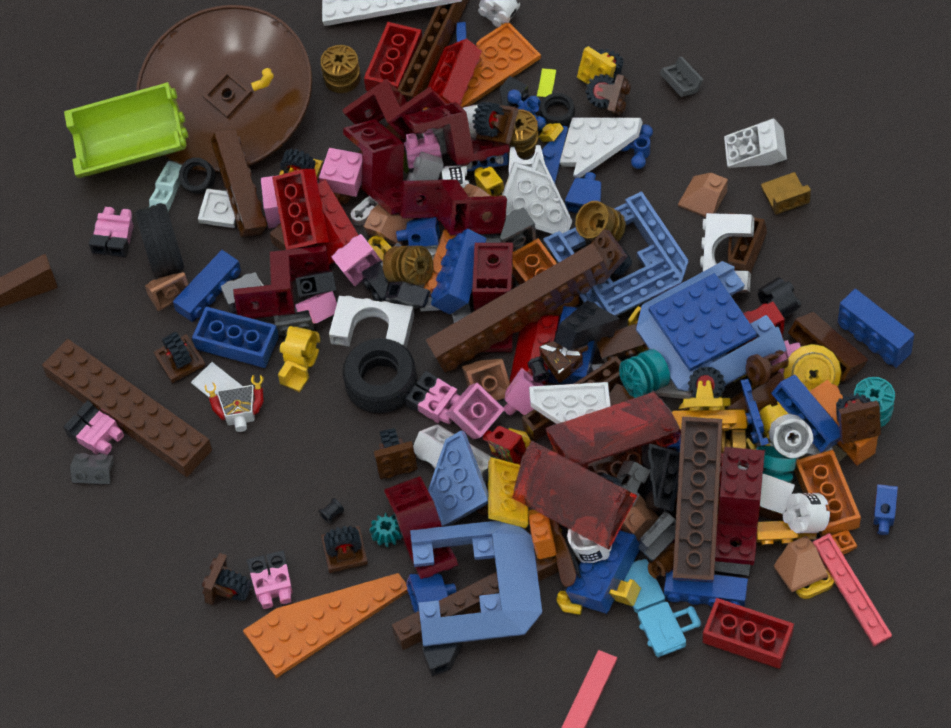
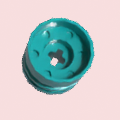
(644, 373)
(879, 390)
(777, 464)

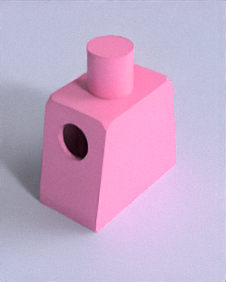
(518, 394)

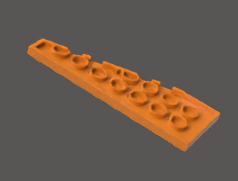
(502, 55)
(305, 627)

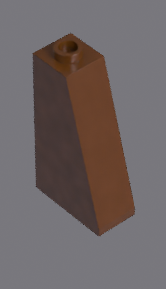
(27, 281)
(760, 394)

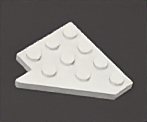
(595, 140)
(537, 193)
(569, 401)

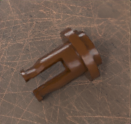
(760, 369)
(663, 563)

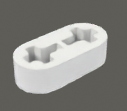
(362, 209)

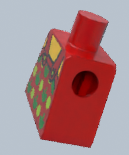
(505, 444)

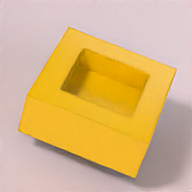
(550, 132)

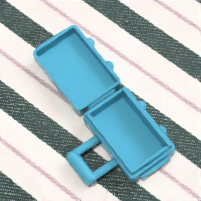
(656, 615)

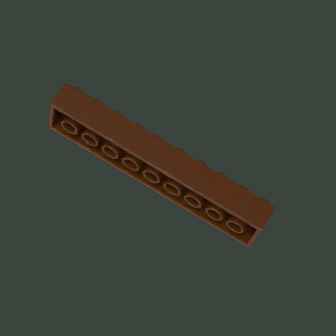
(518, 308)
(130, 407)

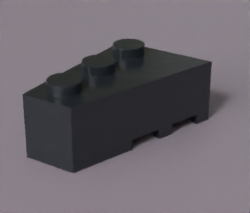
(586, 325)
(662, 480)

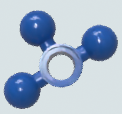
(530, 104)
(638, 161)

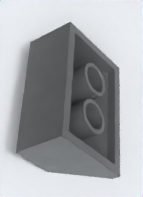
(518, 229)

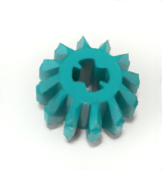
(385, 530)

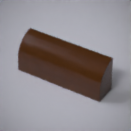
(813, 330)

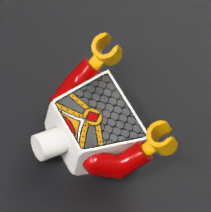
(237, 404)

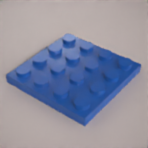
(702, 322)

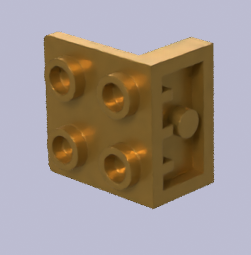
(786, 193)

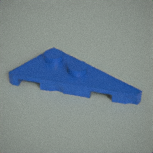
(552, 153)
(753, 416)

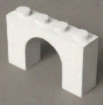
(720, 227)
(353, 310)

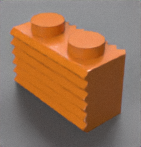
(542, 535)

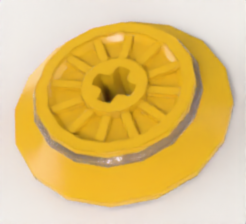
(813, 358)

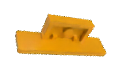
(731, 418)
(778, 531)

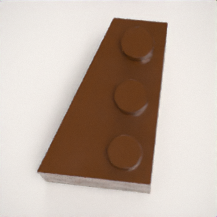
(745, 250)

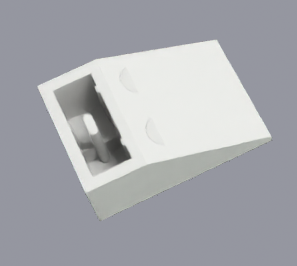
(756, 145)

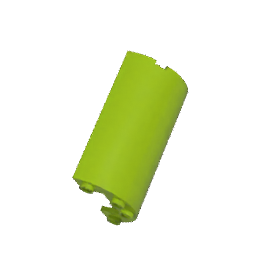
(126, 130)

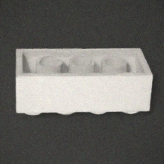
(430, 444)

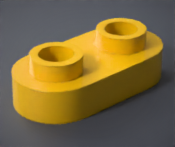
(816, 588)

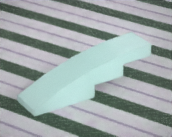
(166, 185)

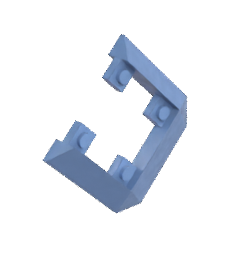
(662, 260)
(730, 365)
(501, 614)

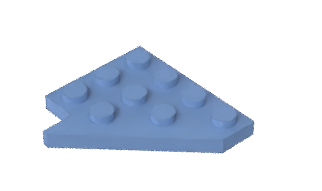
(457, 481)

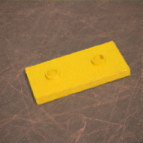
(501, 485)

